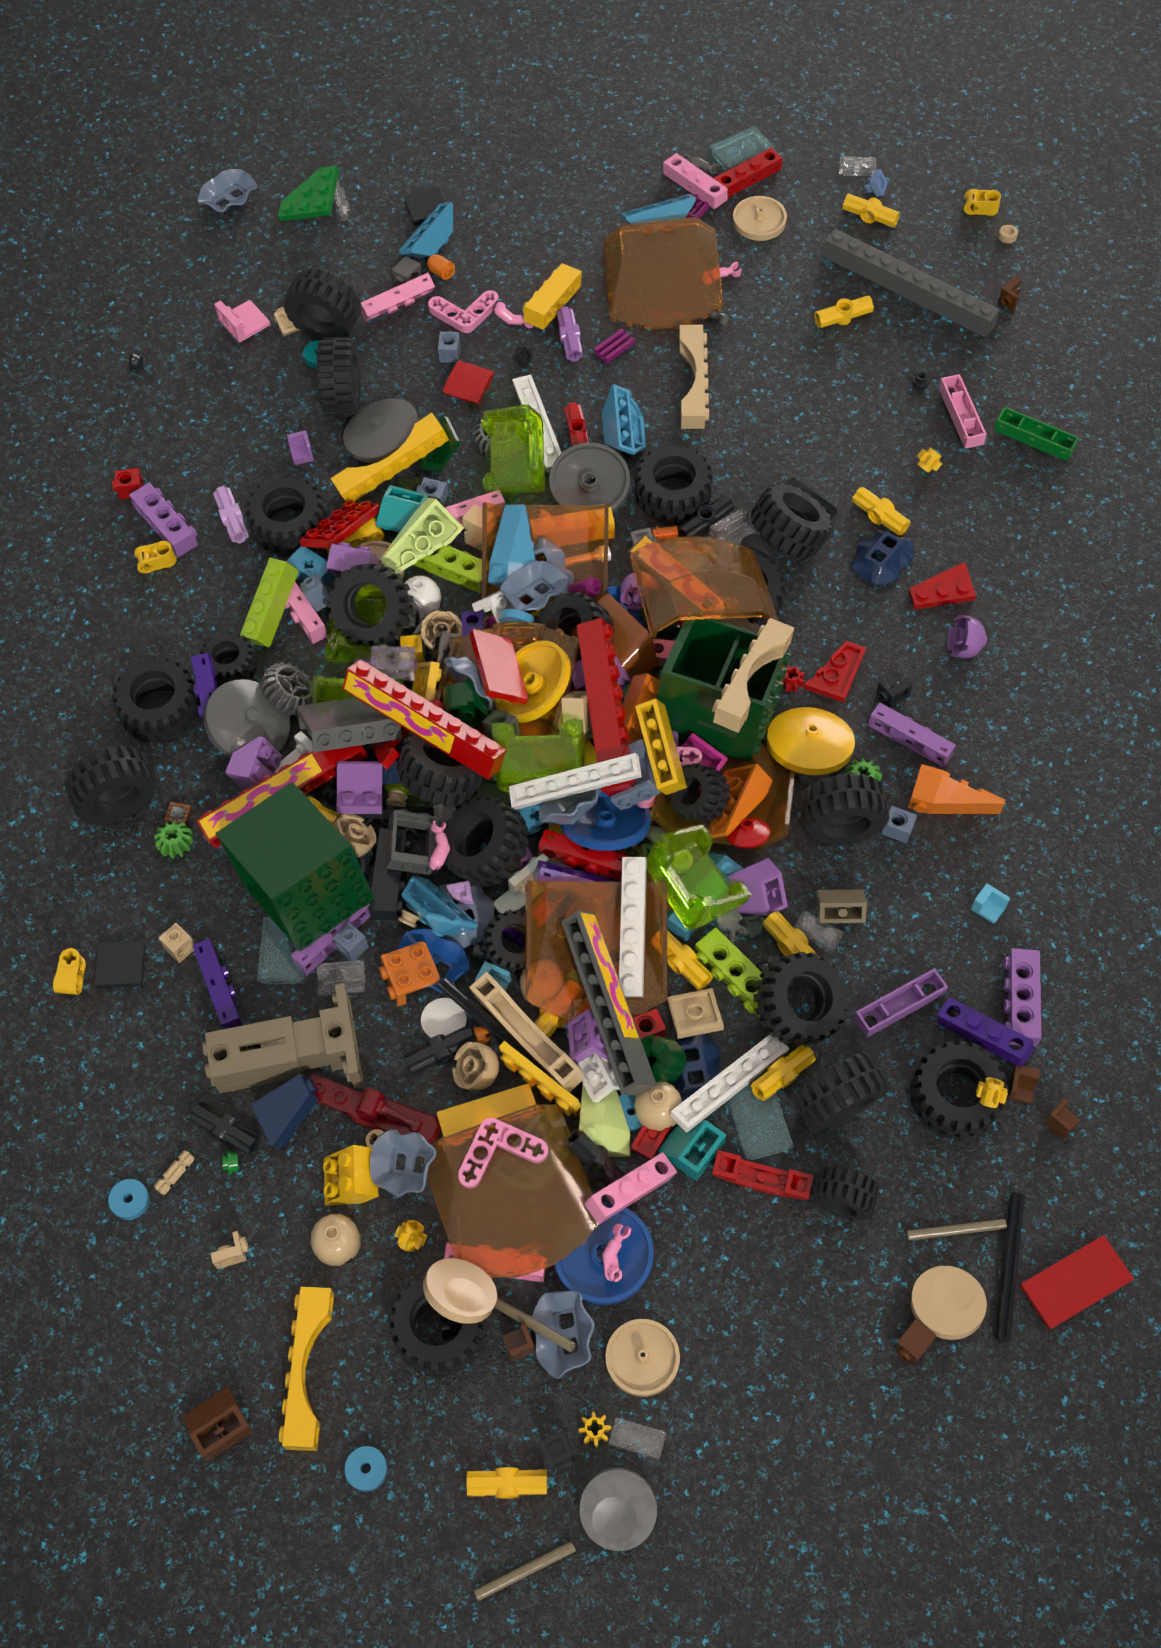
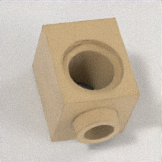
(177, 942)

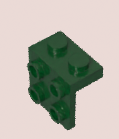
(441, 455)

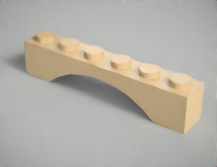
(693, 404)
(735, 703)
(526, 1033)

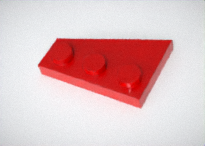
(943, 589)
(838, 673)

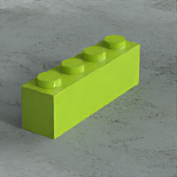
(269, 602)

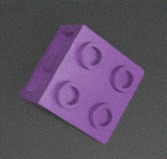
(359, 787)
(585, 1038)

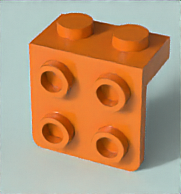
(408, 971)

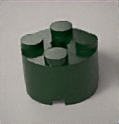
(465, 703)
(664, 1057)

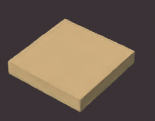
(695, 1013)

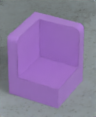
(300, 447)

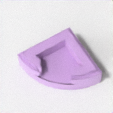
(461, 892)

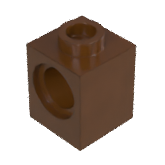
(914, 1342)

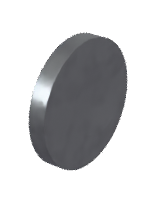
(618, 1509)

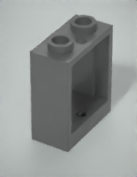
(406, 861)

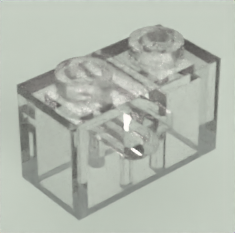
(404, 661)

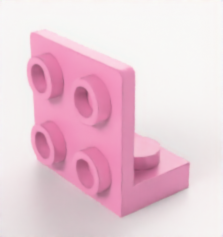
(243, 320)

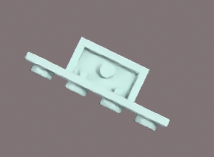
(515, 897)

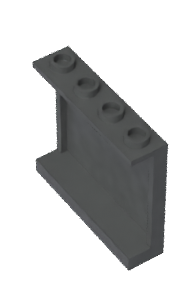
(345, 724)

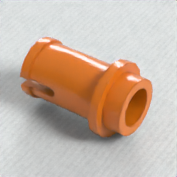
(665, 532)

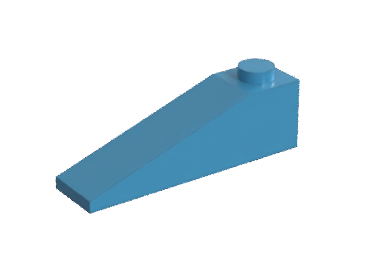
(512, 545)

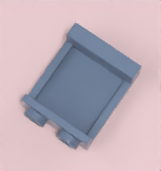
(644, 787)

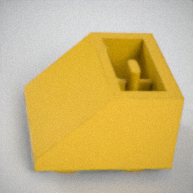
(348, 1177)

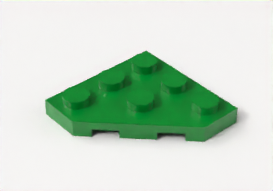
(312, 197)

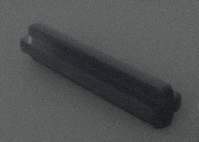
(831, 509)

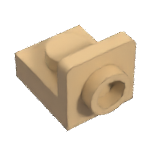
(285, 326)
(231, 1255)

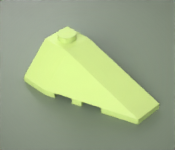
(422, 535)
(605, 1123)

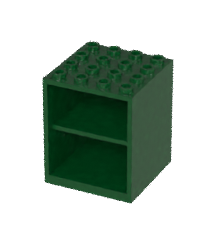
(696, 675)
(296, 866)

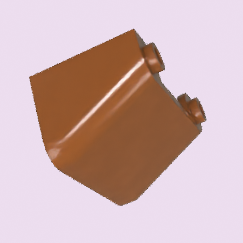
(631, 639)

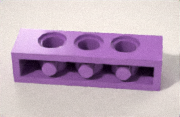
(164, 519)
(1029, 964)

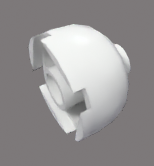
(425, 592)

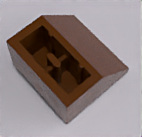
(217, 1424)

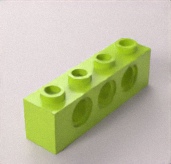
(454, 566)
(717, 944)

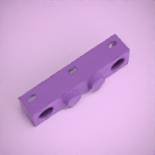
(903, 728)
(324, 945)
(900, 1002)

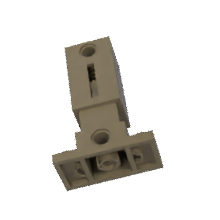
(284, 1048)

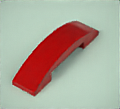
(762, 1177)

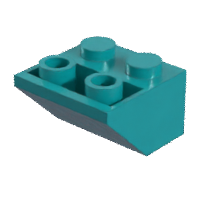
(398, 507)
(695, 1149)

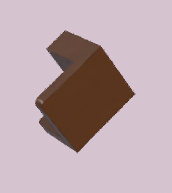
(1023, 1084)
(1062, 1120)
(519, 1343)

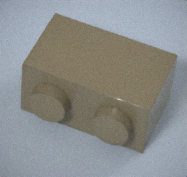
(841, 906)

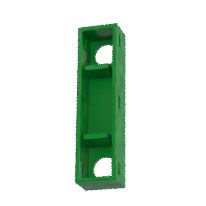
(1043, 438)

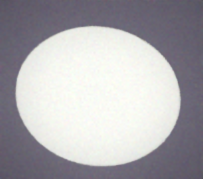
(442, 1017)

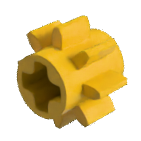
(929, 459)
(991, 1092)
(410, 1235)
(600, 1424)

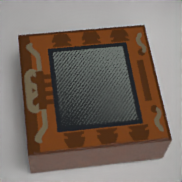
(178, 812)

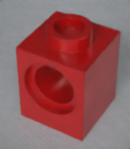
(127, 482)
(652, 1020)

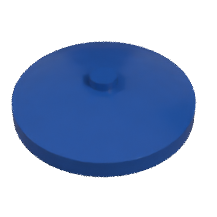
(608, 827)
(584, 1267)

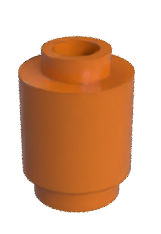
(441, 266)

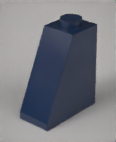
(285, 1109)

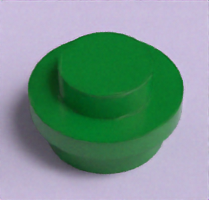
(230, 1162)

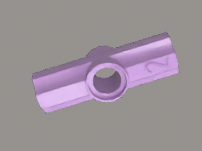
(230, 514)

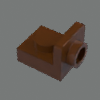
(1010, 292)

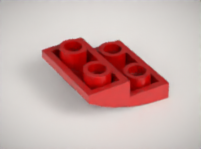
(468, 382)

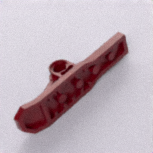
(375, 1111)

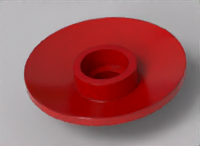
(749, 833)

